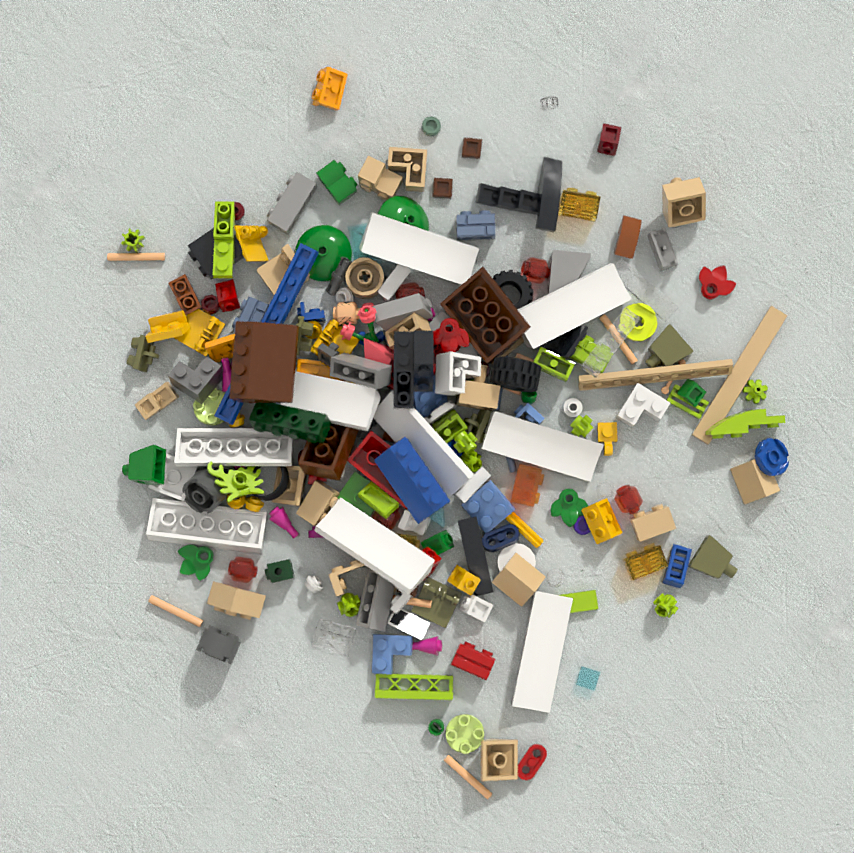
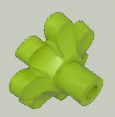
(752, 391)

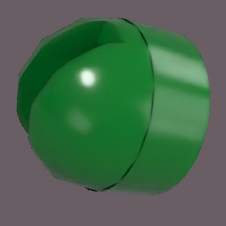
(528, 397)
(433, 729)

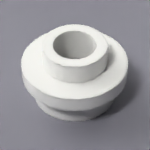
(344, 295)
(568, 412)
(313, 584)

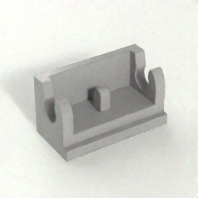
(662, 249)

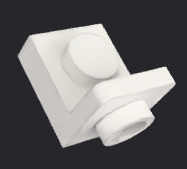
(409, 524)
(400, 601)
(475, 607)

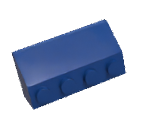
(412, 480)

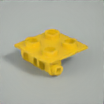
(251, 242)
(201, 330)
(332, 334)

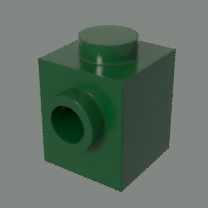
(279, 571)

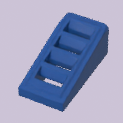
(678, 583)

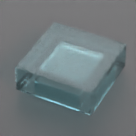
(588, 678)

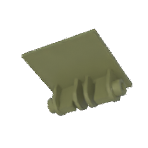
(443, 602)

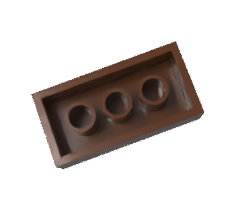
(330, 458)

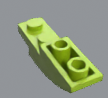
(224, 239)
(739, 422)

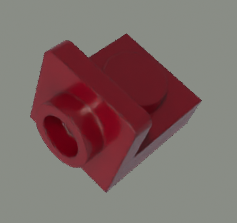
(609, 139)

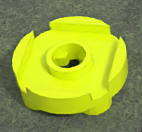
(649, 322)

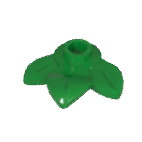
(568, 510)
(194, 563)

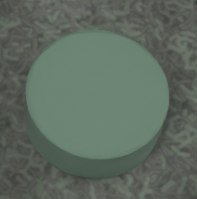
(431, 126)

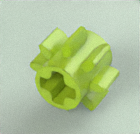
(128, 238)
(581, 426)
(465, 442)
(472, 461)
(349, 604)
(665, 605)

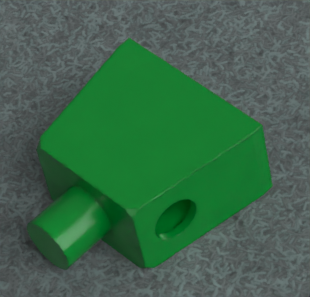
(146, 466)

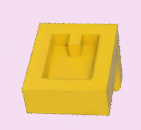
(463, 580)

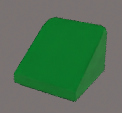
(691, 392)

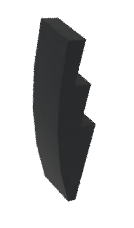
(549, 194)
(507, 198)
(475, 554)

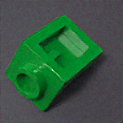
(439, 543)

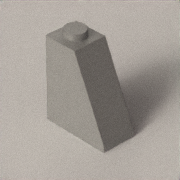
(566, 268)
(395, 311)

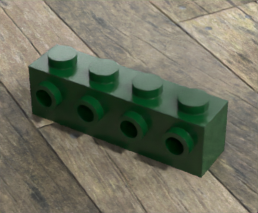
(290, 422)

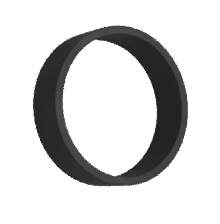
(280, 489)

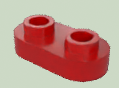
(531, 761)

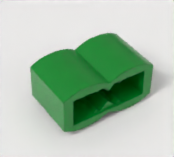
(337, 182)

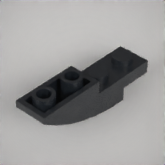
(403, 369)

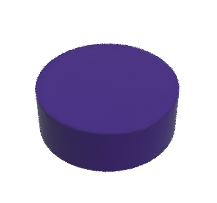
(581, 526)

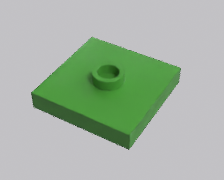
(351, 490)

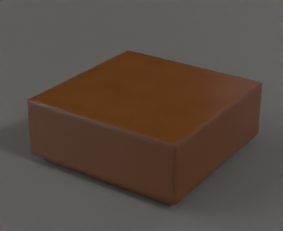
(471, 148)
(442, 188)

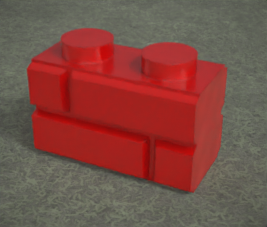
(473, 661)

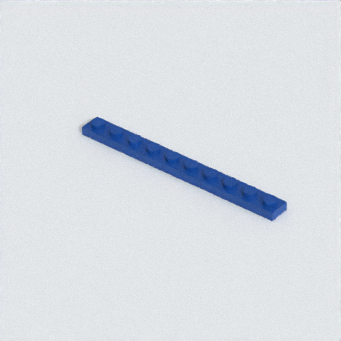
(276, 313)

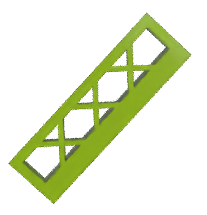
(414, 694)

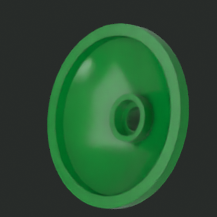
(402, 208)
(336, 246)

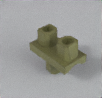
(305, 328)
(144, 354)
(477, 424)

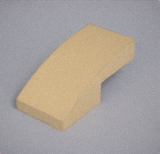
(156, 401)

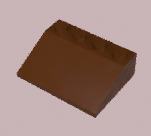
(486, 315)
(264, 362)

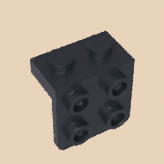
(565, 344)

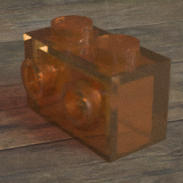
(526, 486)

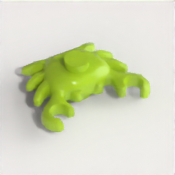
(236, 482)

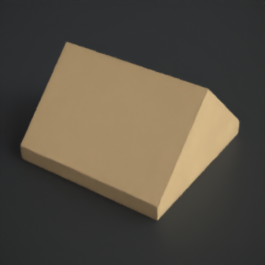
(753, 482)
(294, 492)
(518, 579)
(499, 759)

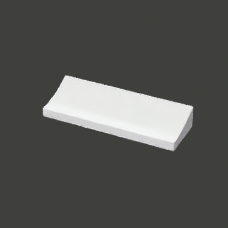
(418, 249)
(573, 305)
(342, 401)
(541, 446)
(232, 447)
(435, 453)
(221, 529)
(375, 546)
(542, 651)

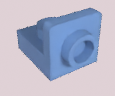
(531, 414)

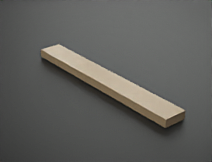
(740, 373)
(656, 374)

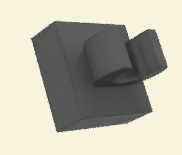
(325, 353)

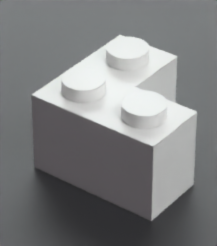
(453, 370)
(641, 401)

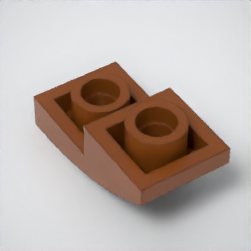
(628, 236)
(185, 294)

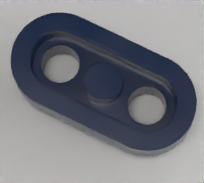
(500, 537)

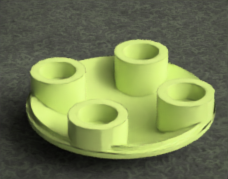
(206, 411)
(464, 733)

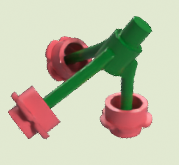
(367, 315)

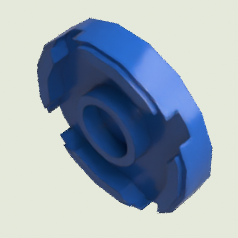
(771, 457)

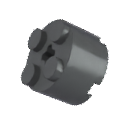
(202, 492)
(218, 645)

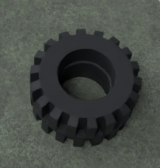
(519, 282)
(515, 374)

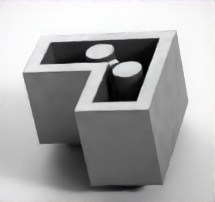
(197, 383)

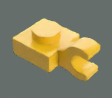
(607, 434)

